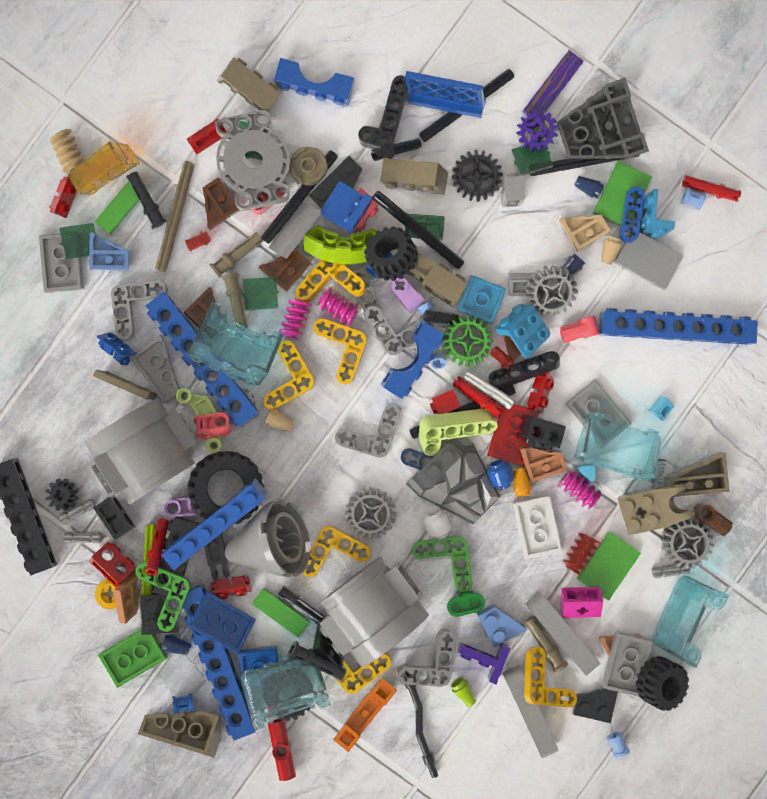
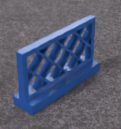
(445, 96)

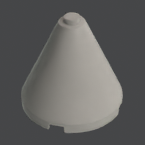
(272, 541)

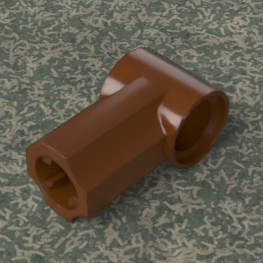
(713, 519)

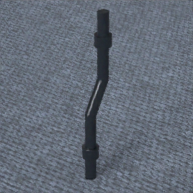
(428, 757)

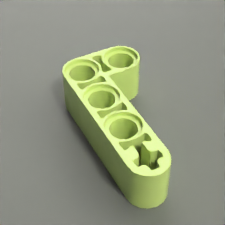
(453, 425)

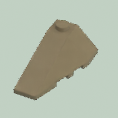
(191, 731)

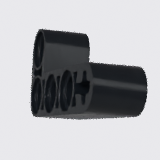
(389, 114)

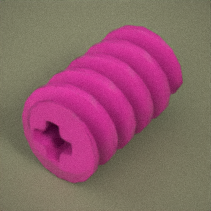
(338, 306)
(294, 319)
(580, 488)

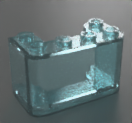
(234, 348)
(282, 690)

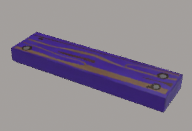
(554, 83)

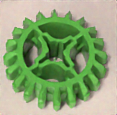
(458, 341)

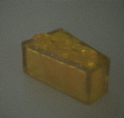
(103, 167)

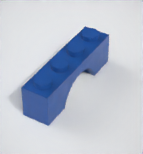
(336, 89)
(400, 380)

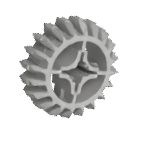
(556, 284)
(380, 527)
(696, 556)

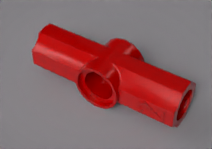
(283, 761)

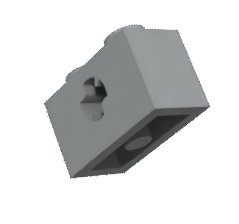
(512, 190)

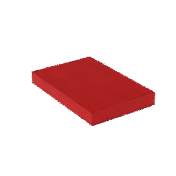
(505, 438)

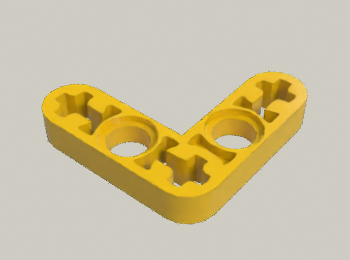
(332, 272)
(351, 347)
(297, 376)
(335, 543)
(351, 675)
(542, 691)

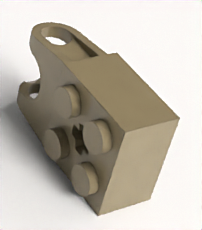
(438, 280)
(659, 505)

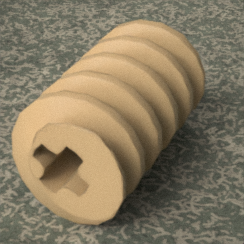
(65, 150)

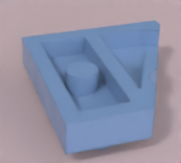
(107, 255)
(499, 625)

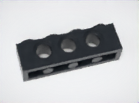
(175, 526)

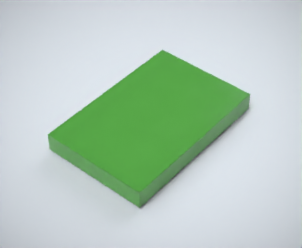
(613, 196)
(609, 565)
(132, 657)

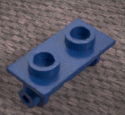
(111, 343)

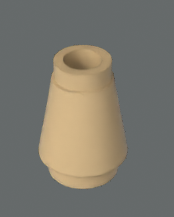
(610, 249)
(278, 420)

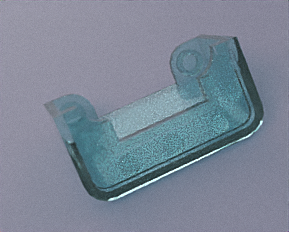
(619, 447)
(683, 616)

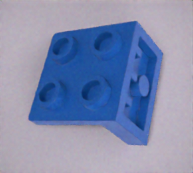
(346, 207)

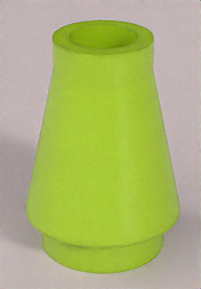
(463, 691)

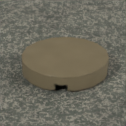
(308, 166)

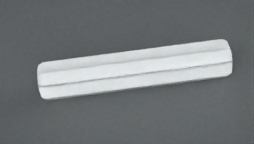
(488, 389)

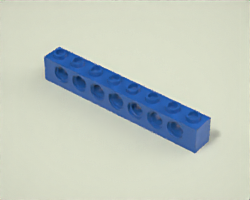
(163, 304)
(746, 327)
(234, 727)

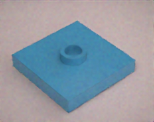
(481, 299)

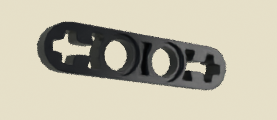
(525, 372)

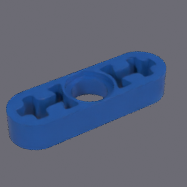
(634, 229)

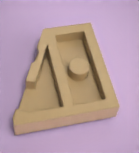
(584, 229)

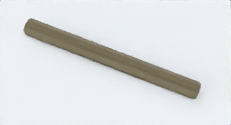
(174, 216)

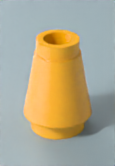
(521, 483)

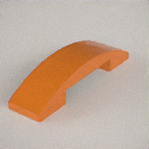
(364, 714)

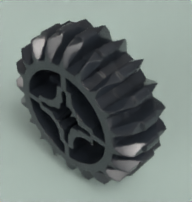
(469, 175)

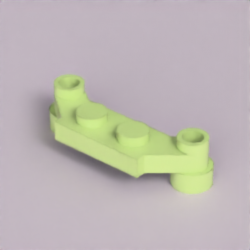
(201, 406)

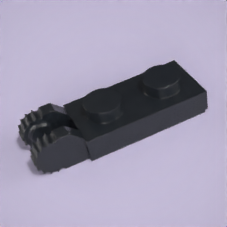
(216, 555)

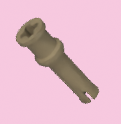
(228, 260)
(233, 292)
(542, 639)

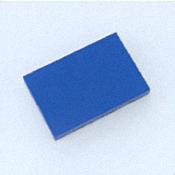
(221, 622)

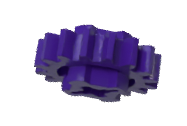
(538, 123)

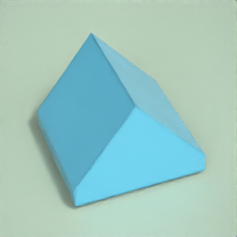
(661, 408)
(587, 471)

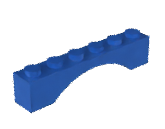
(215, 524)

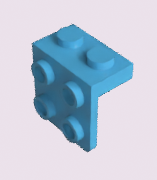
(649, 223)
(524, 328)

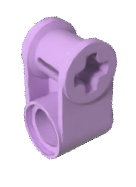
(409, 297)
(184, 507)

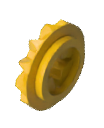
(103, 599)

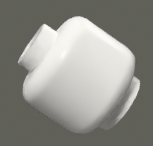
(437, 524)

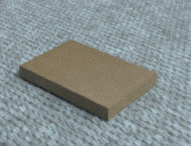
(125, 384)

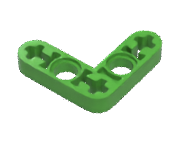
(455, 555)
(170, 586)

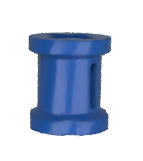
(183, 703)

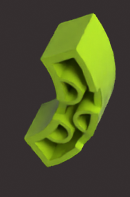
(337, 249)

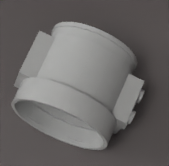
(141, 451)
(372, 611)

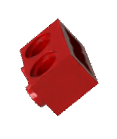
(108, 567)

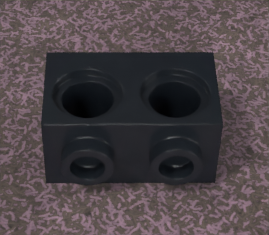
(542, 430)
(114, 517)

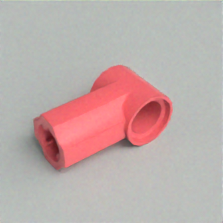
(584, 328)

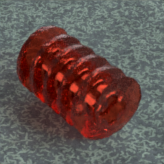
(580, 553)

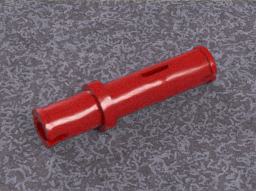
(719, 191)
(484, 401)
(157, 547)

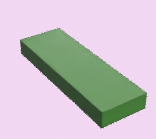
(118, 209)
(281, 612)

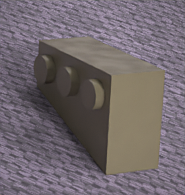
(249, 85)
(414, 175)
(702, 477)

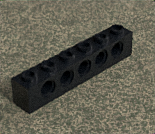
(32, 522)

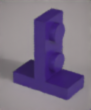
(486, 659)

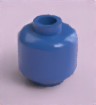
(500, 474)

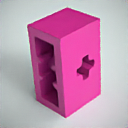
(581, 602)

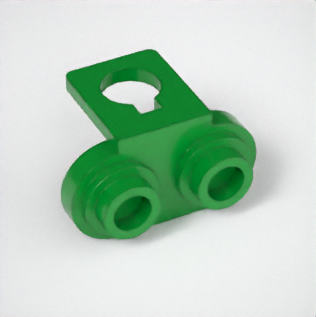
(465, 603)

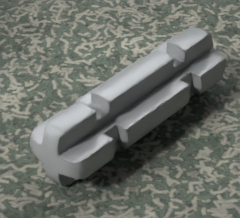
(76, 511)
(83, 537)
(668, 571)

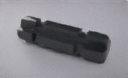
(439, 317)

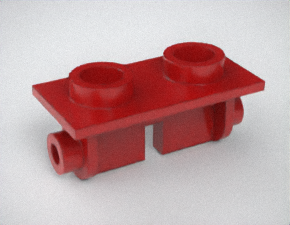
(205, 137)
(62, 204)
(544, 384)
(239, 587)

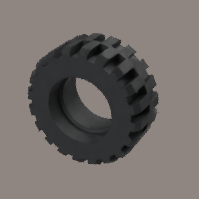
(207, 468)

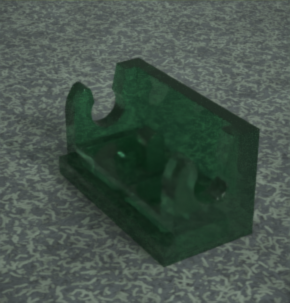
(432, 223)

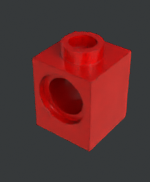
(444, 403)

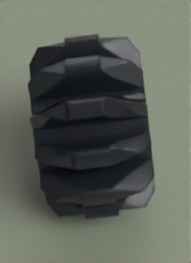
(65, 501)

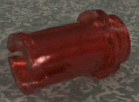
(198, 241)
(499, 355)

